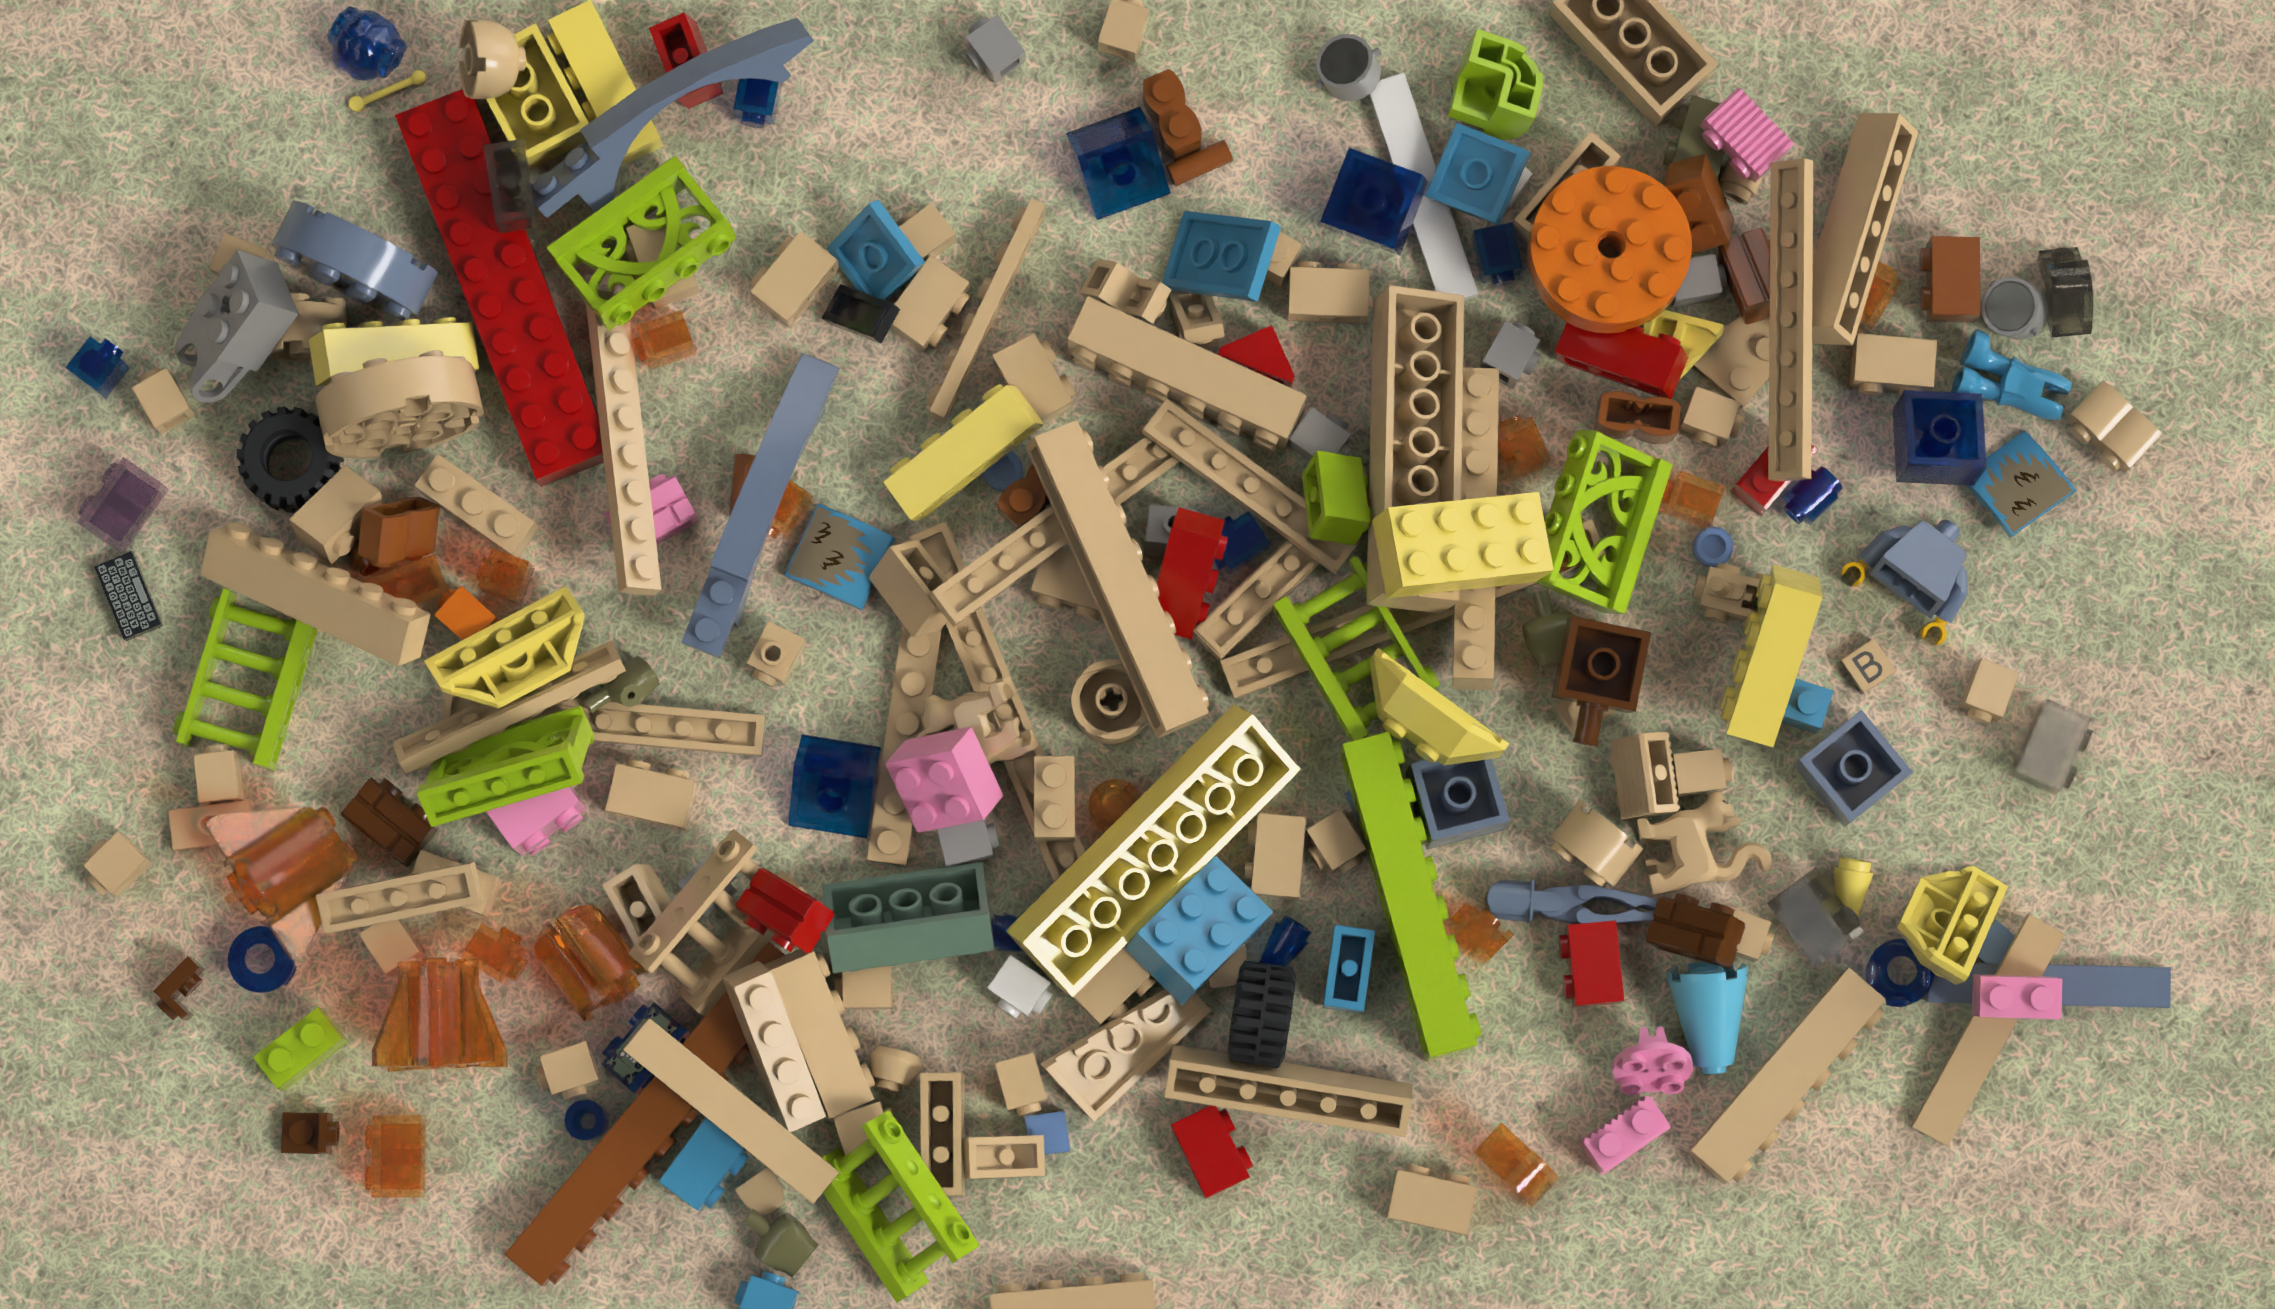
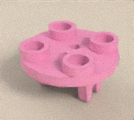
(1652, 1065)

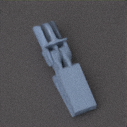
(1519, 902)

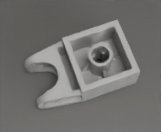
(236, 324)

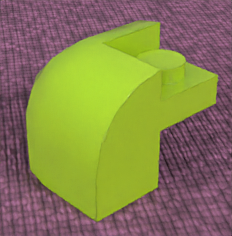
(1496, 87)

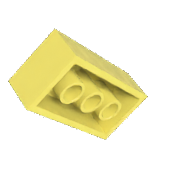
(1462, 544)
(1772, 654)

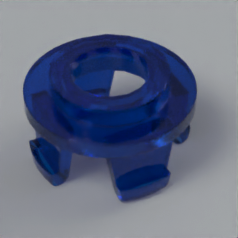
(277, 976)
(1878, 977)

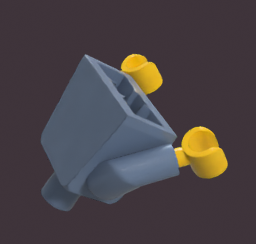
(1920, 568)

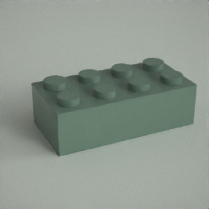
(908, 917)

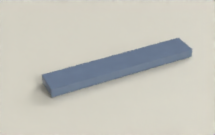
(2080, 985)

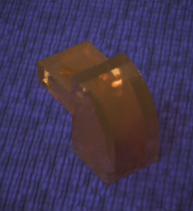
(1516, 1165)

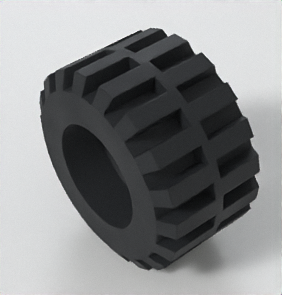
(262, 441)
(1261, 1014)

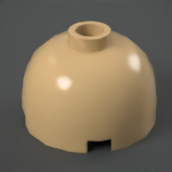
(490, 59)

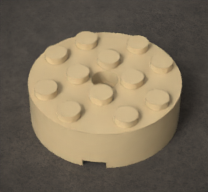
(398, 405)

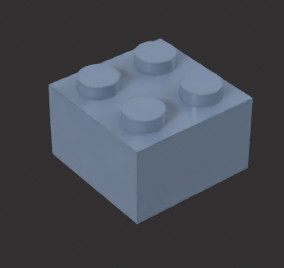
(1852, 768)
(1457, 800)

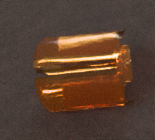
(587, 959)

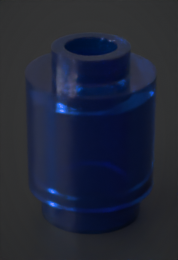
(1812, 496)
(574, 1117)

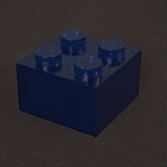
(1374, 201)
(1939, 437)

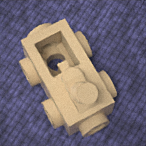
(1725, 593)

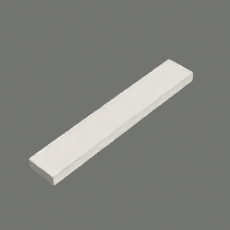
(1433, 221)

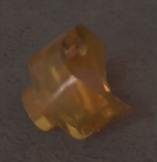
(1110, 802)

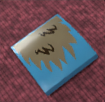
(2020, 484)
(838, 556)

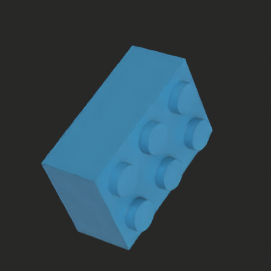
(1198, 930)

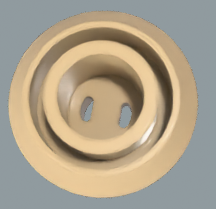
(894, 1067)

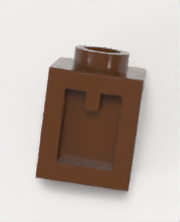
(181, 981)
(309, 1133)

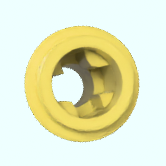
(1852, 881)

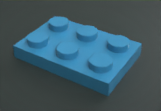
(1221, 255)

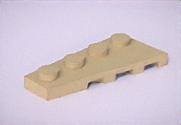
(1738, 360)

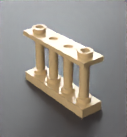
(738, 947)

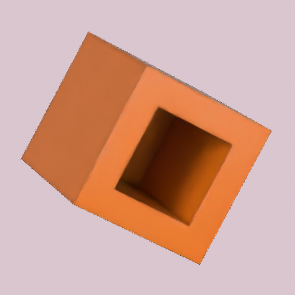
(463, 613)

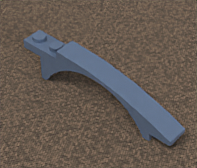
(596, 164)
(743, 539)

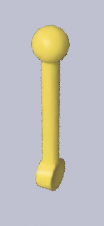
(358, 103)

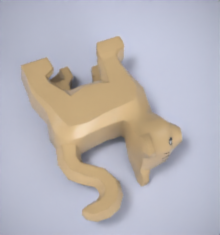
(977, 710)
(1690, 850)

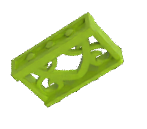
(630, 208)
(1564, 525)
(508, 767)

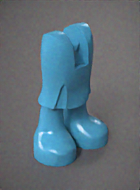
(2019, 382)

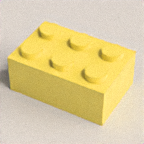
(540, 104)

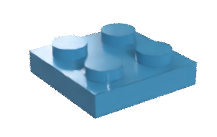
(1477, 174)
(875, 253)

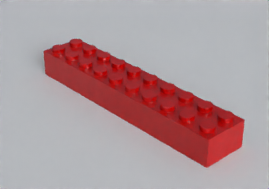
(504, 291)

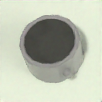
(1348, 67)
(2015, 308)

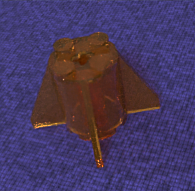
(281, 866)
(438, 1020)

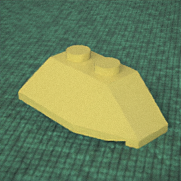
(512, 653)
(1427, 717)
(1951, 919)

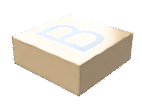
(1868, 666)

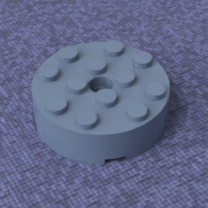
(354, 259)

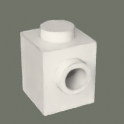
(1020, 989)

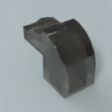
(2067, 291)

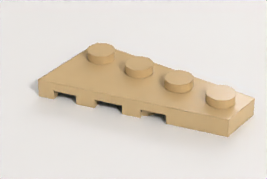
(1122, 1051)

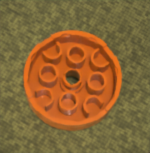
(1619, 209)

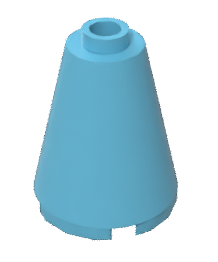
(1709, 1011)

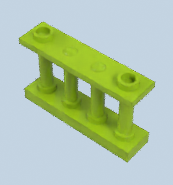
(1315, 651)
(275, 708)
(868, 1224)

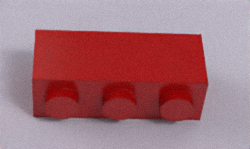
(1625, 358)
(1188, 569)

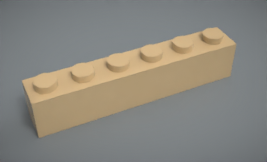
(1858, 224)
(315, 593)
(1787, 1075)
(1290, 1091)

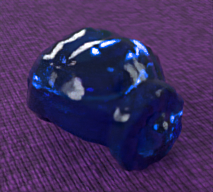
(365, 44)

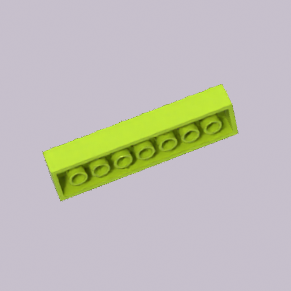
(1408, 897)

